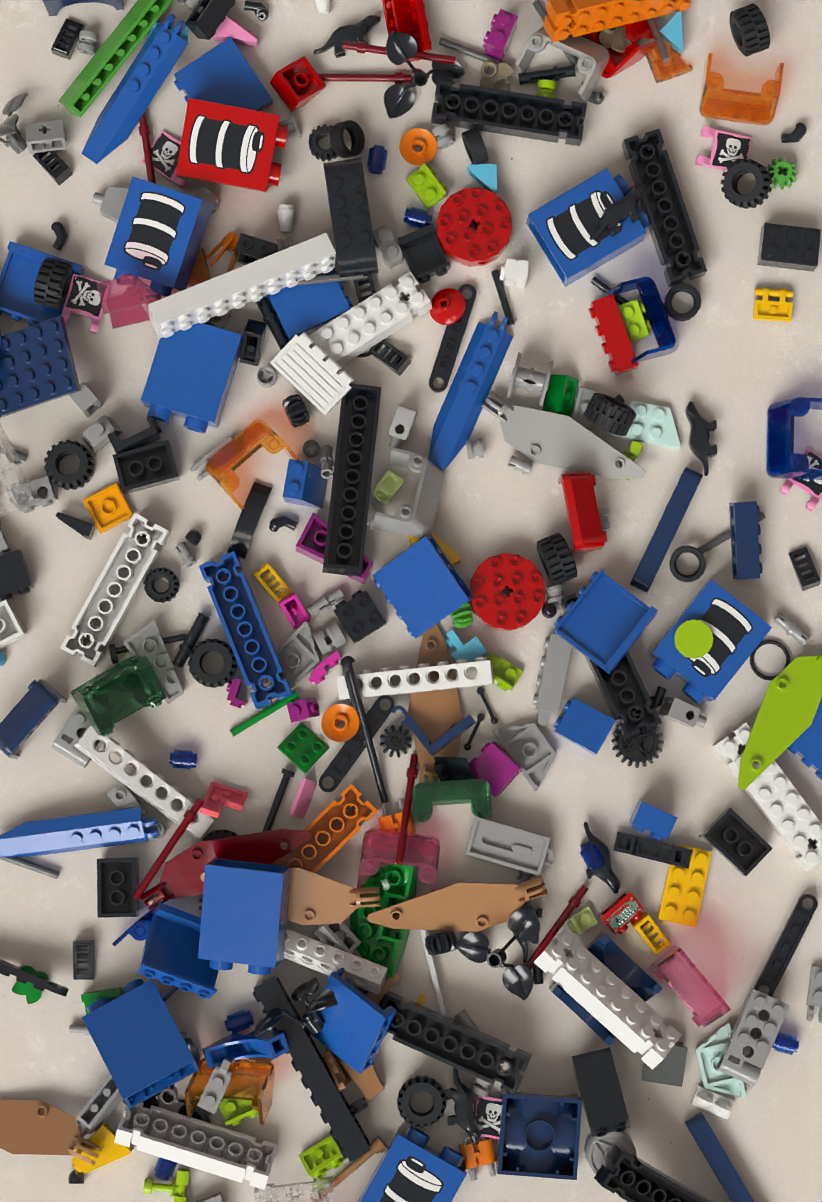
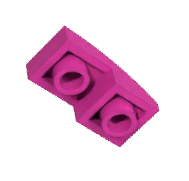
(319, 672)

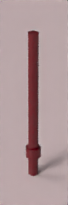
(362, 47)
(398, 77)
(144, 132)
(411, 774)
(189, 816)
(574, 902)

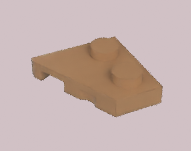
(337, 1070)

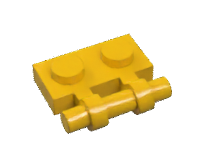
(773, 310)

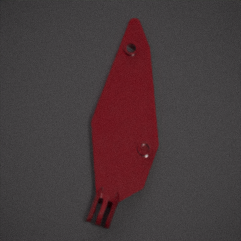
(183, 871)

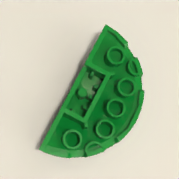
(378, 942)

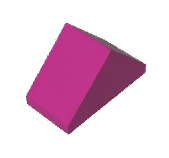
(294, 610)

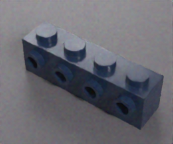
(744, 540)

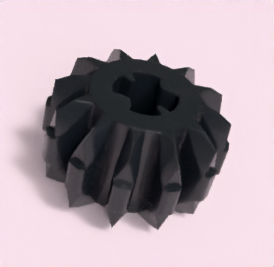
(296, 410)
(395, 734)
(441, 943)

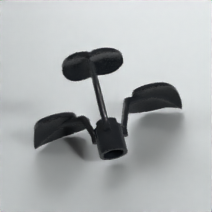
(401, 48)
(516, 979)
(310, 1018)
(170, 1094)

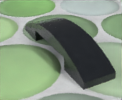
(249, 519)
(653, 850)

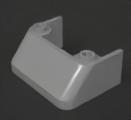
(591, 62)
(419, 518)

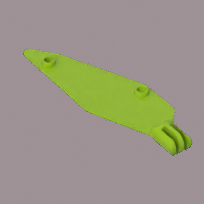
(783, 715)

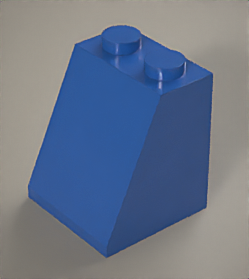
(304, 484)
(583, 726)

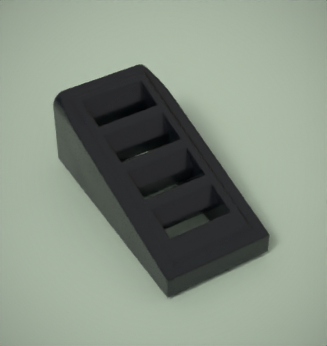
(58, 41)
(59, 174)
(359, 291)
(396, 366)
(82, 527)
(808, 584)
(83, 943)

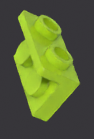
(427, 186)
(634, 320)
(504, 672)
(236, 1109)
(322, 1158)

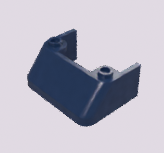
(27, 716)

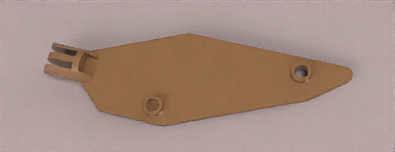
(434, 710)
(324, 900)
(460, 906)
(41, 1129)

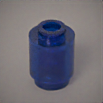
(377, 159)
(417, 217)
(183, 759)
(592, 856)
(239, 1021)
(786, 1043)
(164, 1168)

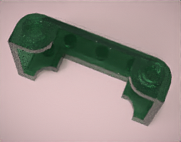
(118, 693)
(473, 791)

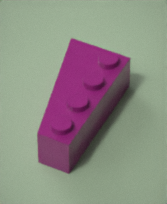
(313, 546)

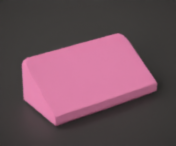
(303, 798)

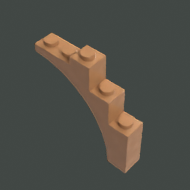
(368, 1080)

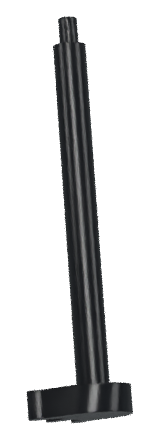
(117, 650)

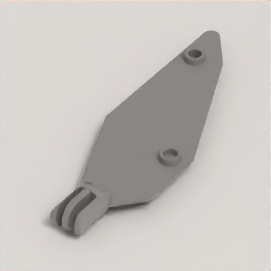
(559, 441)

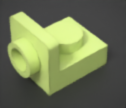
(388, 487)
(582, 921)

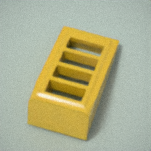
(261, 570)
(646, 917)

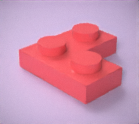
(222, 795)

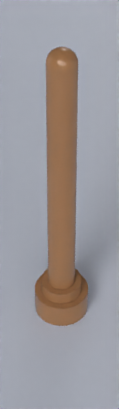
(377, 1146)

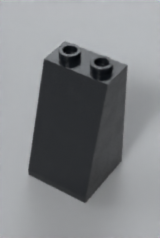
(600, 1092)

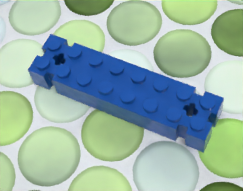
(246, 630)

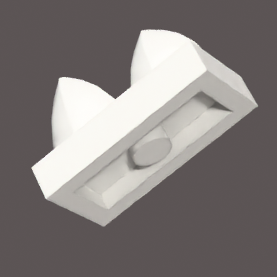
(712, 1102)

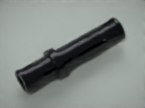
(548, 74)
(272, 322)
(190, 640)

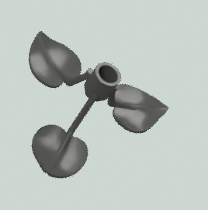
(9, 126)

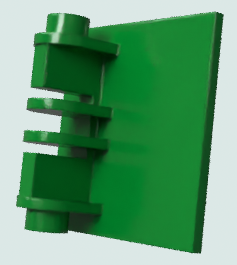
(303, 747)

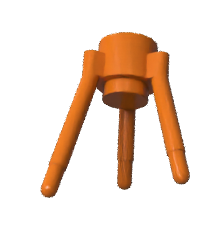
(229, 243)

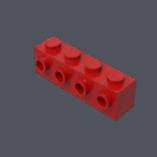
(614, 335)

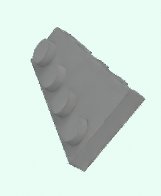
(150, 644)

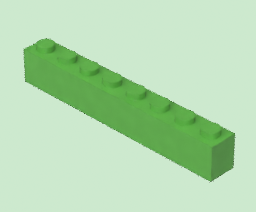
(112, 55)

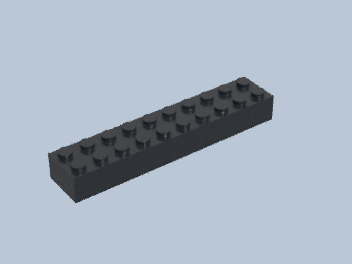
(352, 481)
(314, 1071)

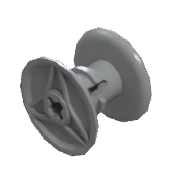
(530, 379)
(598, 1147)

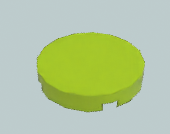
(693, 639)

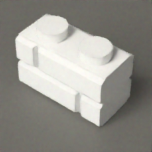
(514, 273)

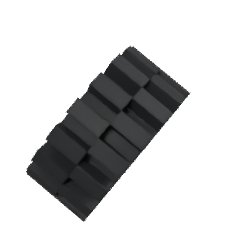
(314, 147)
(161, 596)

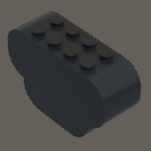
(350, 217)

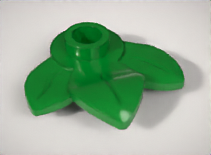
(31, 993)

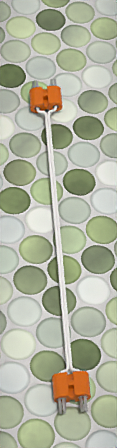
(483, 1152)

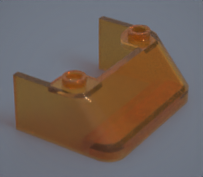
(738, 105)
(238, 450)
(249, 1081)

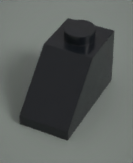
(252, 342)

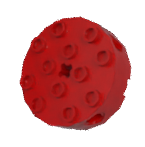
(461, 240)
(518, 576)

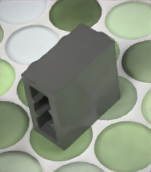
(670, 1069)

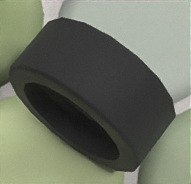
(337, 140)
(475, 146)
(685, 288)
(687, 578)

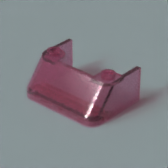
(126, 300)
(382, 846)
(690, 986)

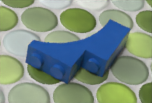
(238, 1046)

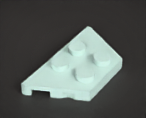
(652, 426)
(708, 1058)

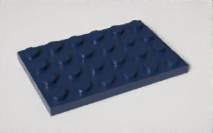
(36, 366)

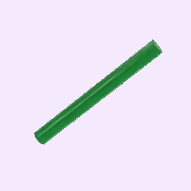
(261, 715)

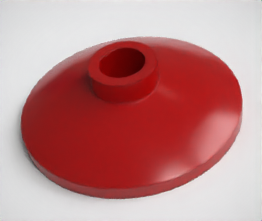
(452, 311)

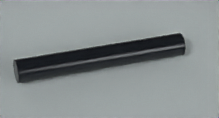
(502, 296)

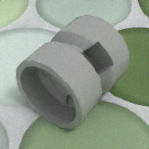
(335, 635)

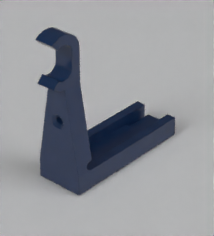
(443, 741)

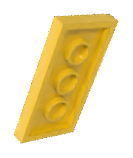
(685, 889)

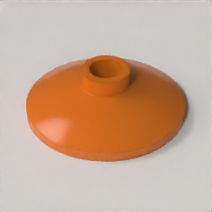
(421, 138)
(333, 716)

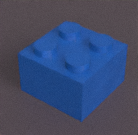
(652, 820)

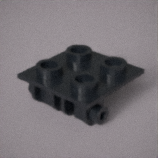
(453, 769)

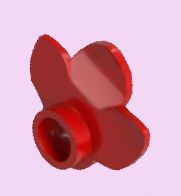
(637, 30)

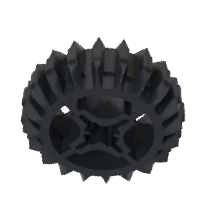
(647, 755)

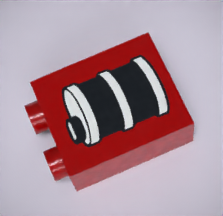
(230, 145)

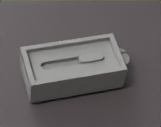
(508, 846)

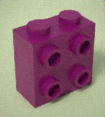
(501, 33)
(495, 767)

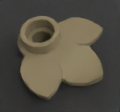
(613, 38)
(498, 78)

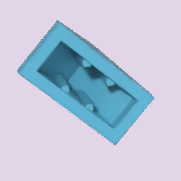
(673, 33)
(485, 175)

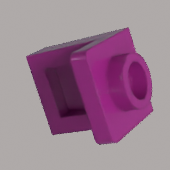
(233, 689)
(303, 709)

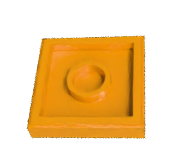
(108, 508)

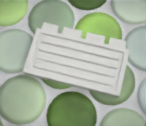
(311, 374)

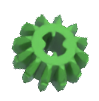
(781, 166)
(462, 616)

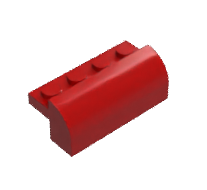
(408, 18)

